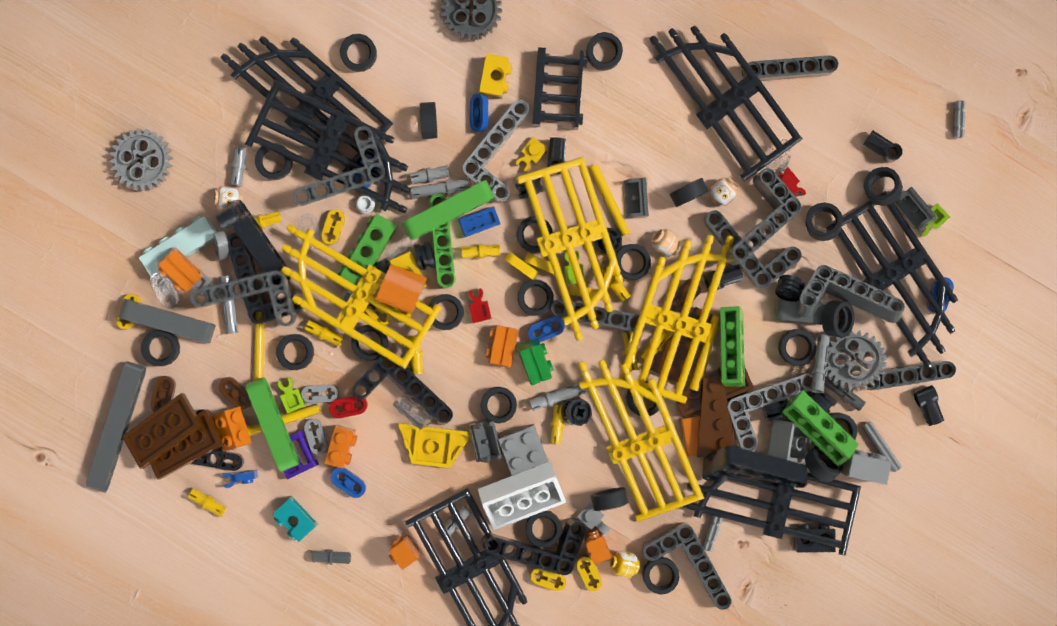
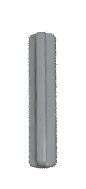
(881, 445)

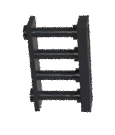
(541, 96)

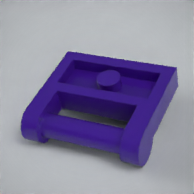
(291, 472)

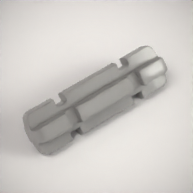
(959, 119)
(712, 533)

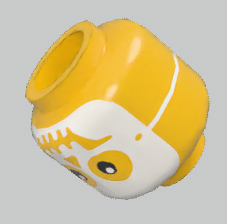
(624, 564)

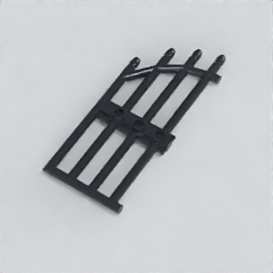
(321, 90)
(726, 103)
(326, 147)
(898, 269)
(779, 508)
(472, 567)

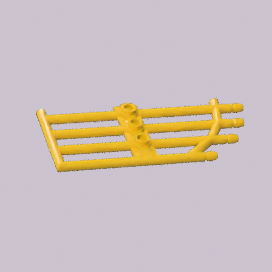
(574, 237)
(358, 301)
(676, 322)
(639, 444)

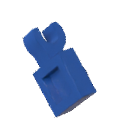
(246, 477)

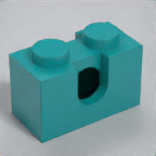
(305, 520)

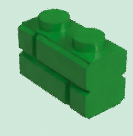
(534, 361)

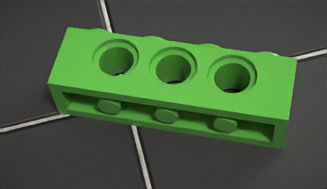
(377, 247)
(732, 346)
(820, 428)

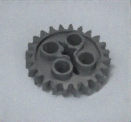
(488, 10)

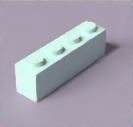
(186, 240)

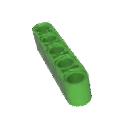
(448, 210)
(445, 250)
(272, 424)

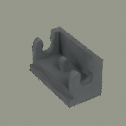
(636, 198)
(915, 209)
(485, 441)

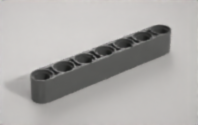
(116, 426)

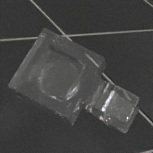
(780, 163)
(396, 250)

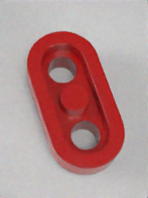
(349, 407)

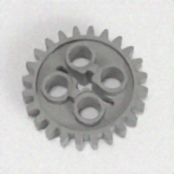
(132, 144)
(866, 348)

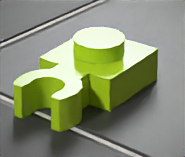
(941, 218)
(569, 274)
(292, 398)

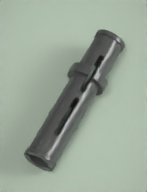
(857, 402)

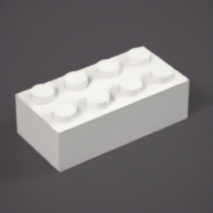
(521, 495)

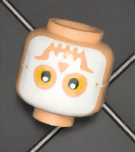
(724, 191)
(225, 196)
(666, 242)

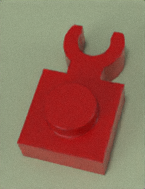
(791, 181)
(480, 309)

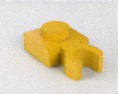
(533, 152)

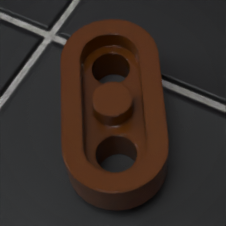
(681, 294)
(162, 393)
(235, 394)

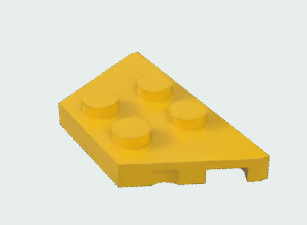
(433, 445)

